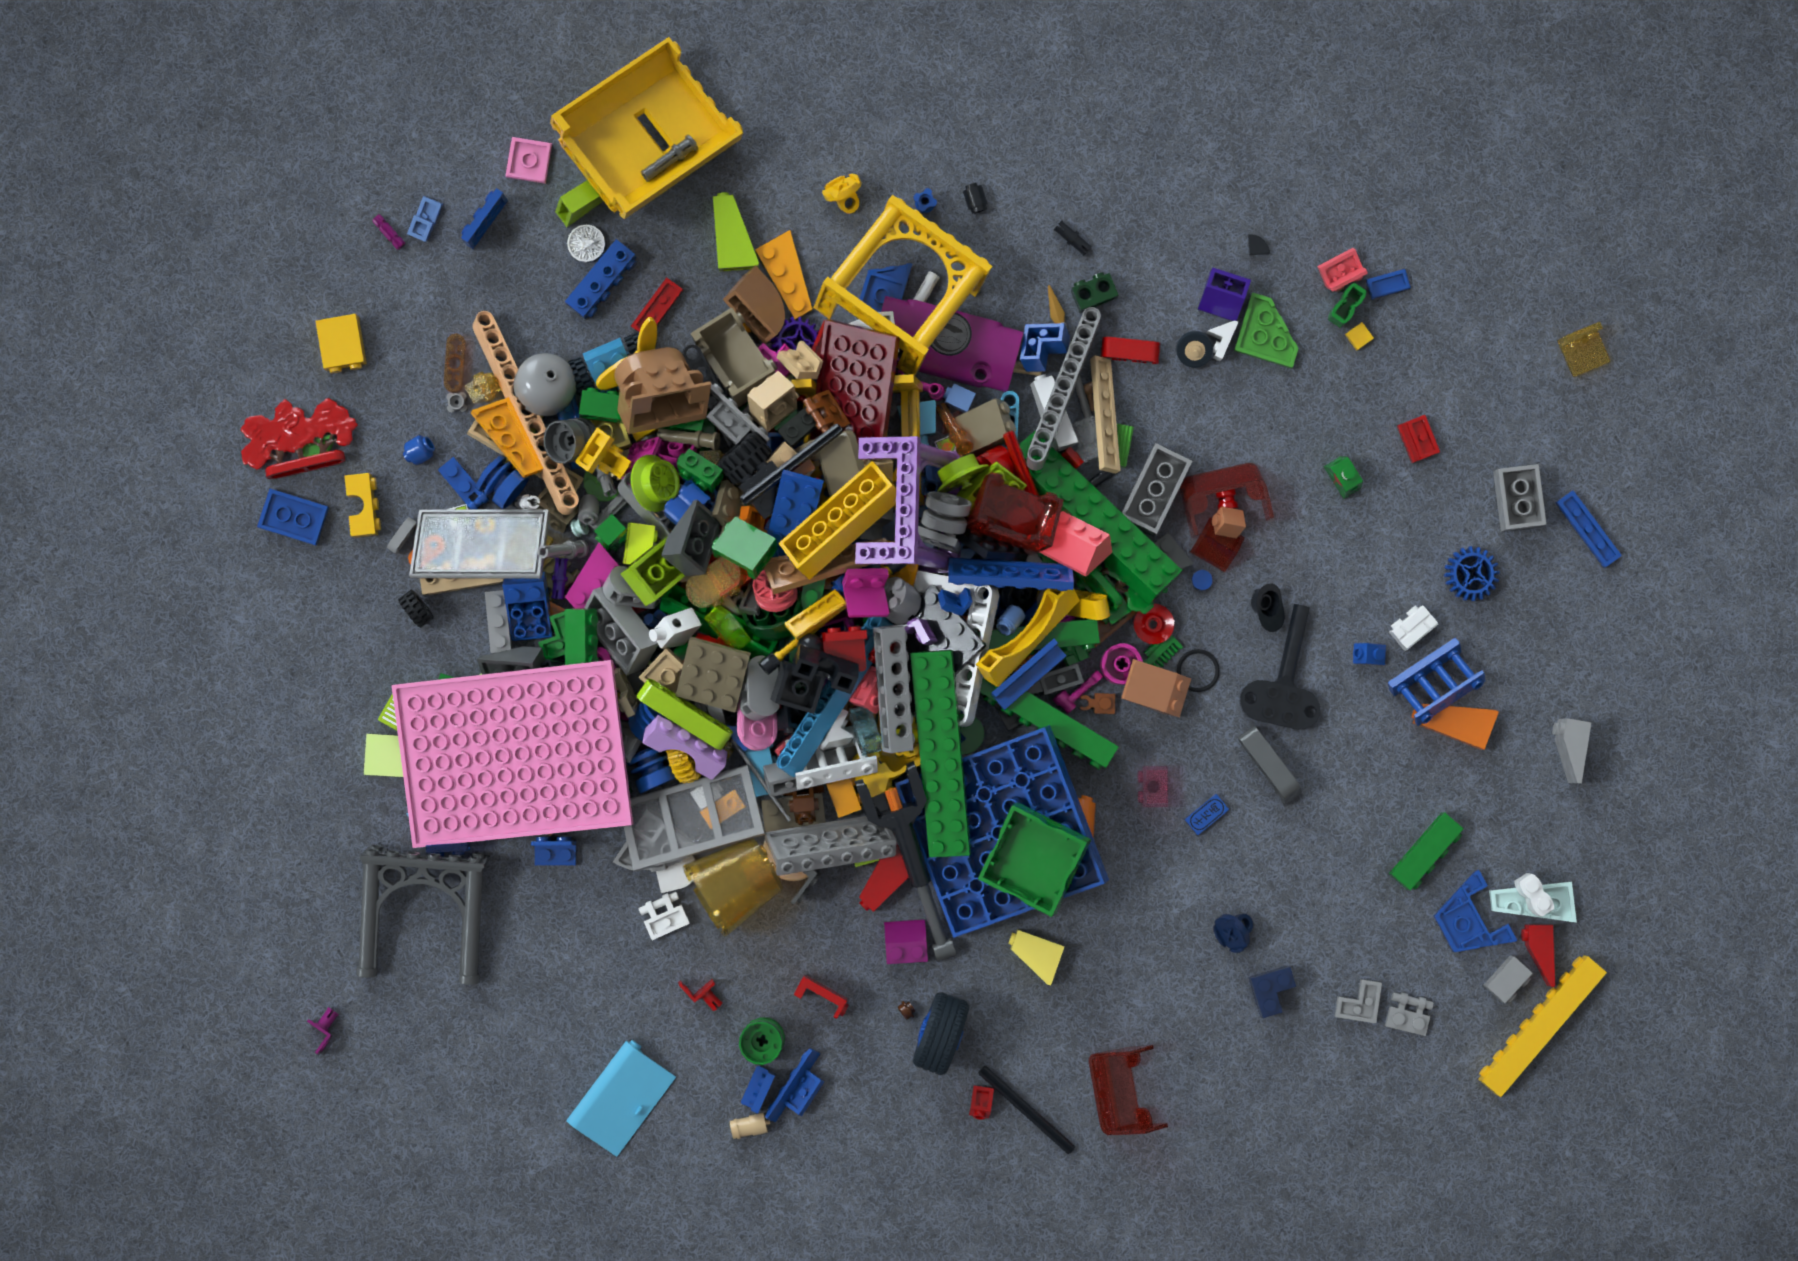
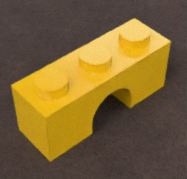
(365, 522)

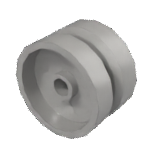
(946, 512)

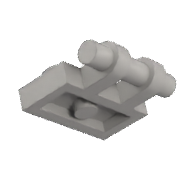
(1407, 1020)

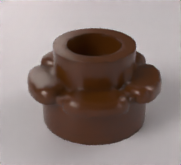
(906, 1010)

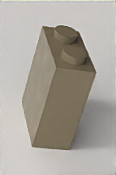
(986, 425)

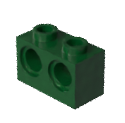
(1096, 296)

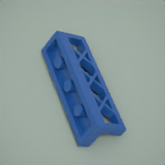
(1028, 674)

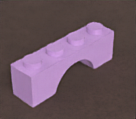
(666, 735)

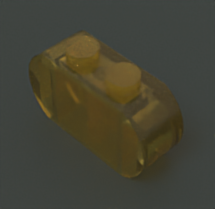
(720, 581)

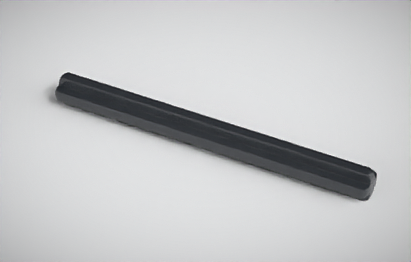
(790, 465)
(1026, 1109)

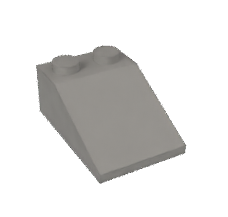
(1572, 745)

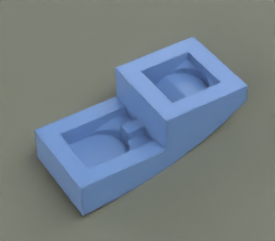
(425, 219)

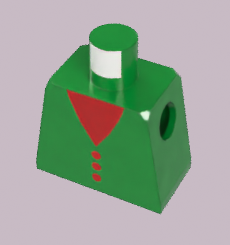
(1344, 476)

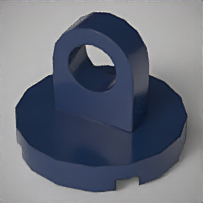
(1232, 932)

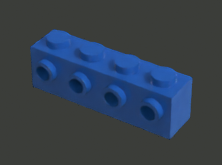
(601, 279)

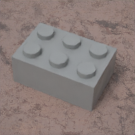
(1519, 497)

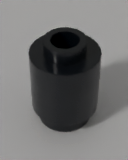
(975, 198)

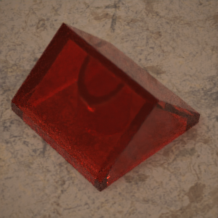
(1216, 549)

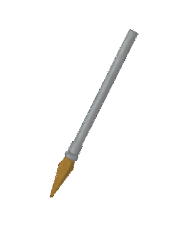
(1058, 316)

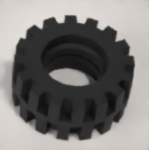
(415, 608)

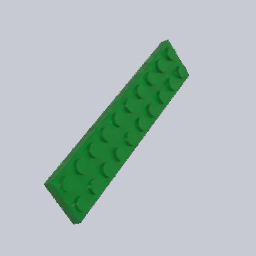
(940, 753)

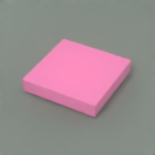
(529, 160)

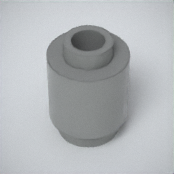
(588, 509)

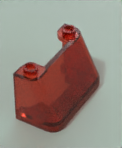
(1015, 514)

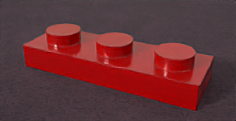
(659, 303)

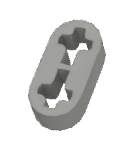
(402, 535)

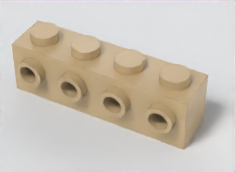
(442, 585)

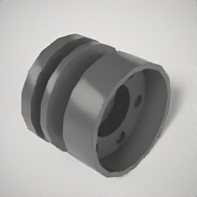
(567, 438)

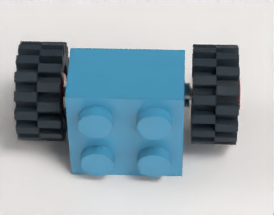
(599, 360)

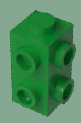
(699, 470)

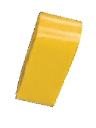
(1091, 606)

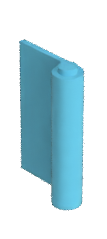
(621, 1098)

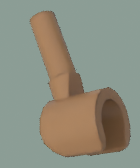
(1088, 390)

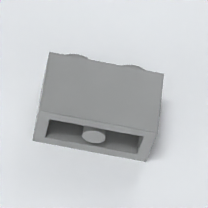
(1508, 979)

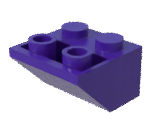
(1224, 294)

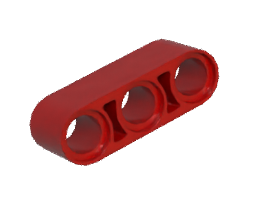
(1130, 349)

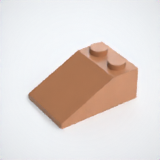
(1156, 688)

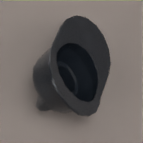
(1269, 607)

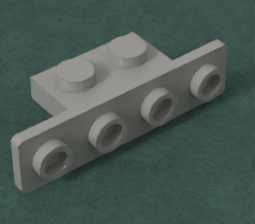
(731, 420)

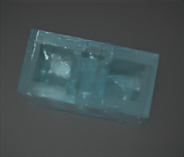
(865, 730)

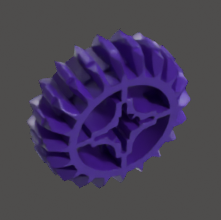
(800, 328)

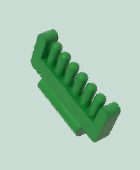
(1155, 651)

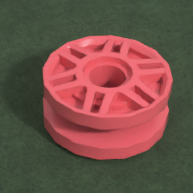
(768, 601)

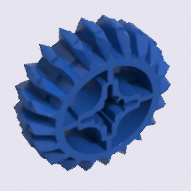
(1481, 558)

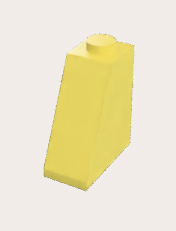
(1037, 953)

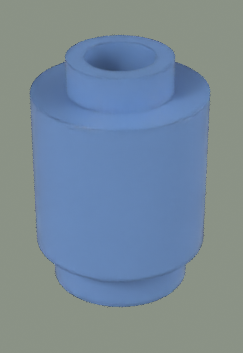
(1010, 620)

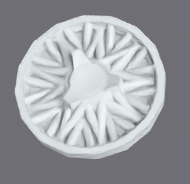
(586, 243)

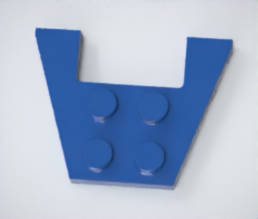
(1462, 922)

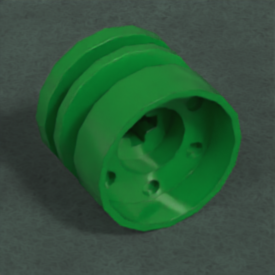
(751, 1046)

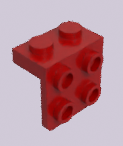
(846, 644)

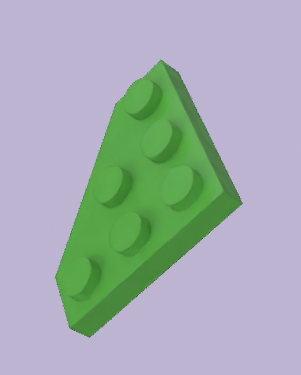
(1265, 333)

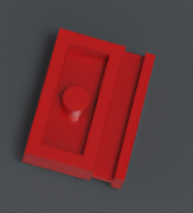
(1418, 439)

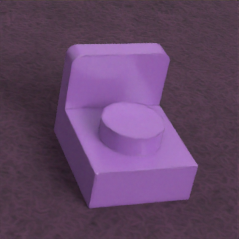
(923, 631)

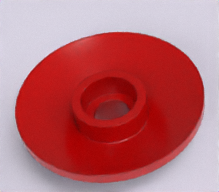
(1164, 627)

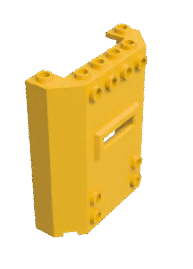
(613, 146)

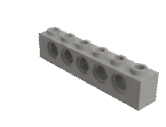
(887, 699)

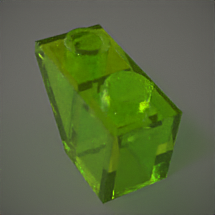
(727, 627)

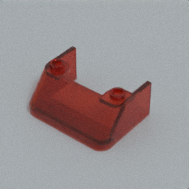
(1196, 487)
(1116, 1092)

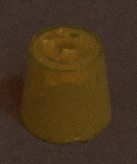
(734, 883)

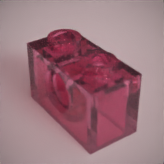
(1160, 776)

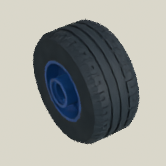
(941, 1033)

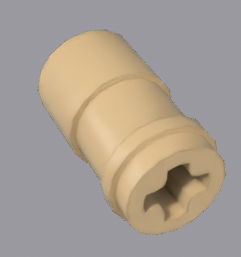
(751, 1125)

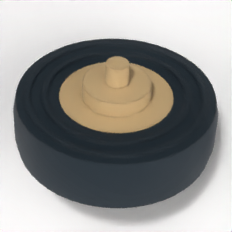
(1194, 349)

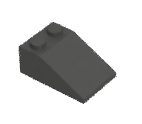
(691, 540)
(511, 660)

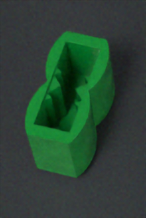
(1345, 308)

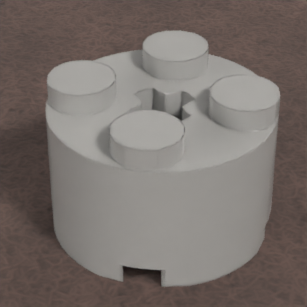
(902, 600)

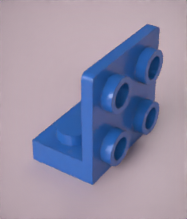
(554, 852)

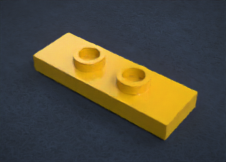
(816, 614)

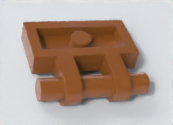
(828, 408)

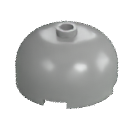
(544, 393)

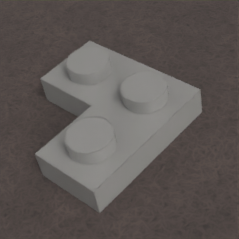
(1363, 1008)

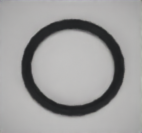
(1214, 661)

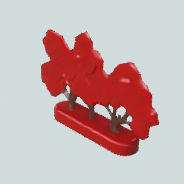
(291, 432)

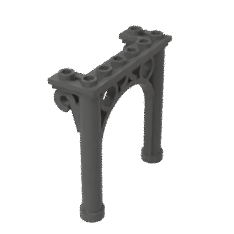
(371, 904)

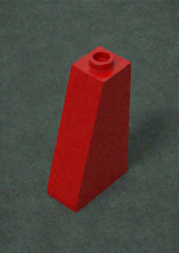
(883, 881)

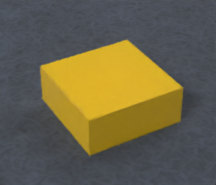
(1359, 336)

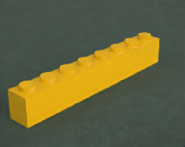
(1542, 1025)

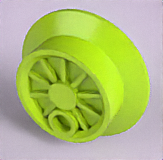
(960, 473)
(654, 482)

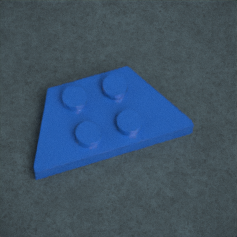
(885, 282)

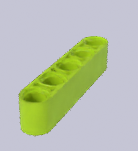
(684, 714)

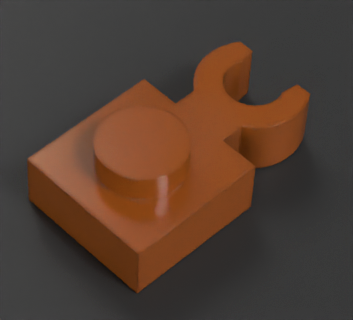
(1102, 703)

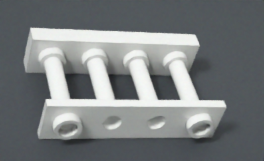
(836, 772)

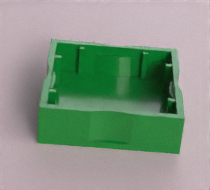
(1034, 859)

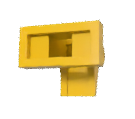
(598, 452)

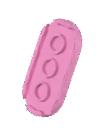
(756, 734)

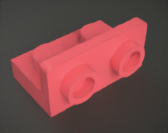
(867, 692)

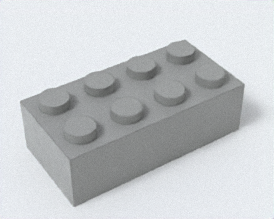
(1155, 489)
(622, 633)

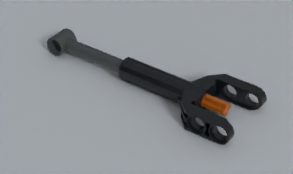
(900, 820)

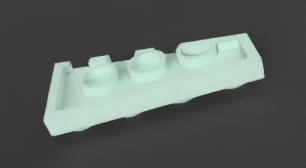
(1512, 902)

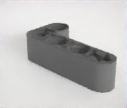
(1270, 765)

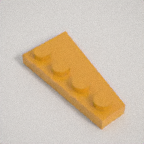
(785, 271)
(508, 433)

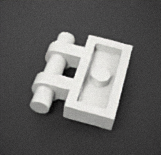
(666, 922)

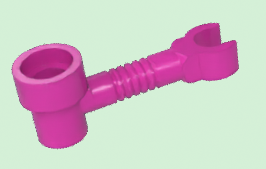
(937, 396)
(1067, 701)

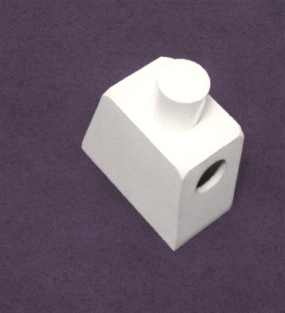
(675, 629)

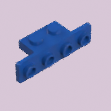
(799, 1089)

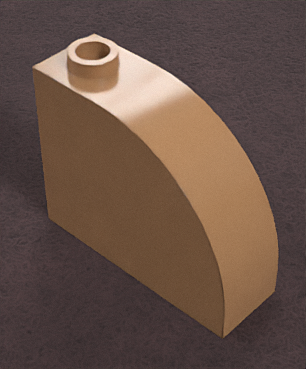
(758, 304)

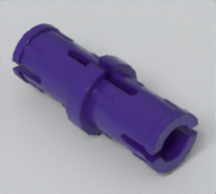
(559, 578)

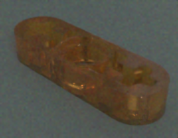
(460, 348)

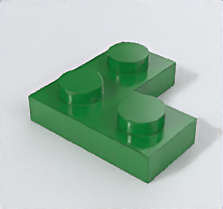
(555, 645)

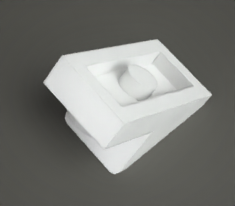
(1224, 334)
(837, 735)

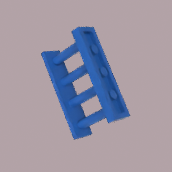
(1430, 663)

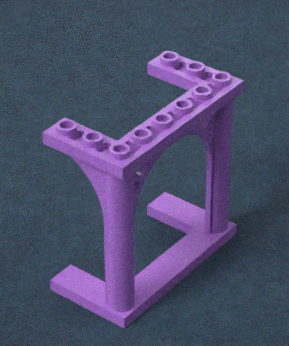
(908, 546)

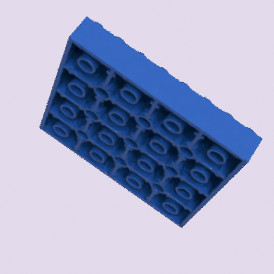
(996, 778)

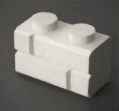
(1413, 627)

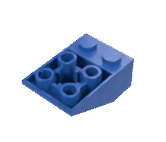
(528, 608)

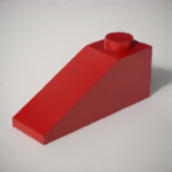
(1540, 945)

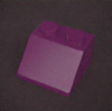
(905, 941)

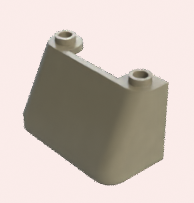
(733, 355)

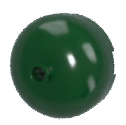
(771, 625)

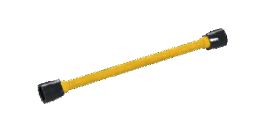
(772, 661)

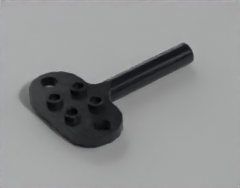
(1281, 700)

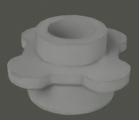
(456, 397)

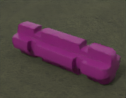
(388, 232)

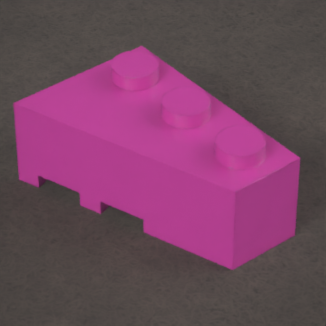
(591, 576)

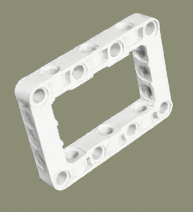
(980, 617)

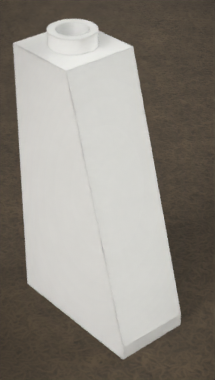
(1041, 390)

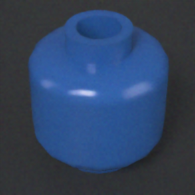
(418, 450)

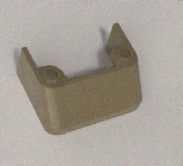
(838, 460)

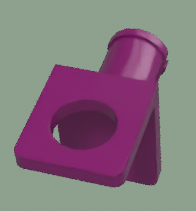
(323, 1025)

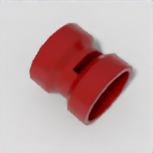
(1227, 499)

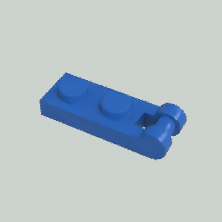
(462, 483)

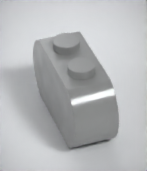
(620, 593)
(757, 691)

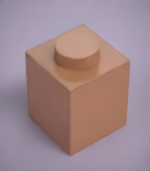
(1228, 522)

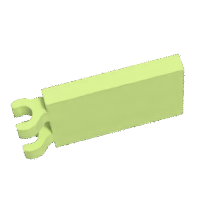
(382, 756)

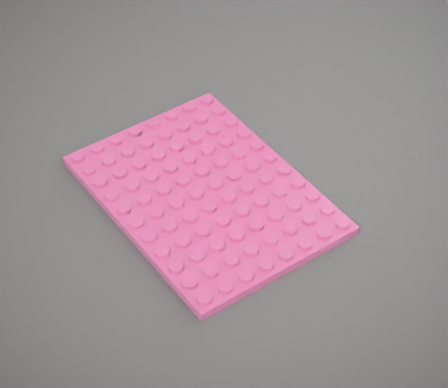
(512, 754)

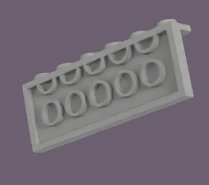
(829, 845)

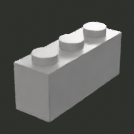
(498, 622)

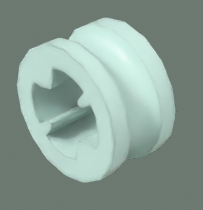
(579, 528)

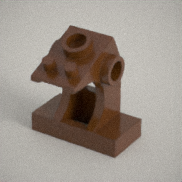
(805, 805)

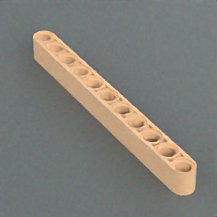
(529, 421)

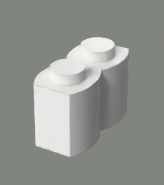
(1532, 890)

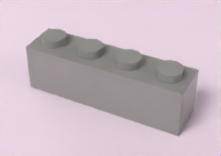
(781, 783)

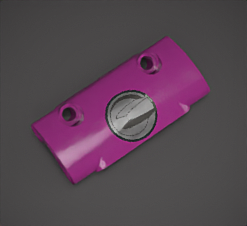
(963, 346)

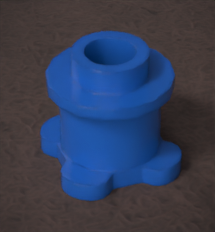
(926, 195)

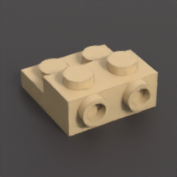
(665, 670)

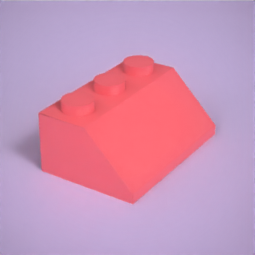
(1078, 545)

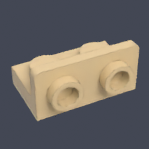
(801, 362)

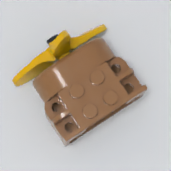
(656, 385)

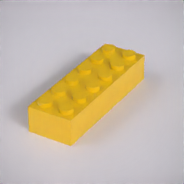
(840, 520)

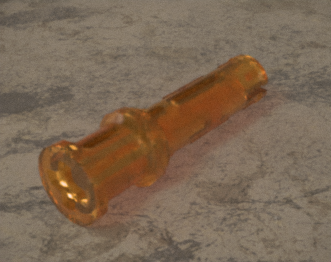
(956, 434)

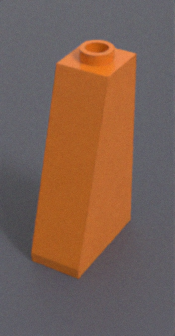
(1463, 724)

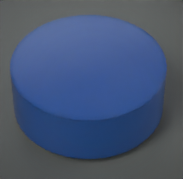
(1201, 580)

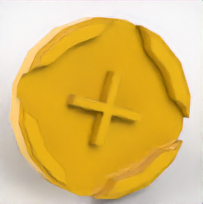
(841, 189)

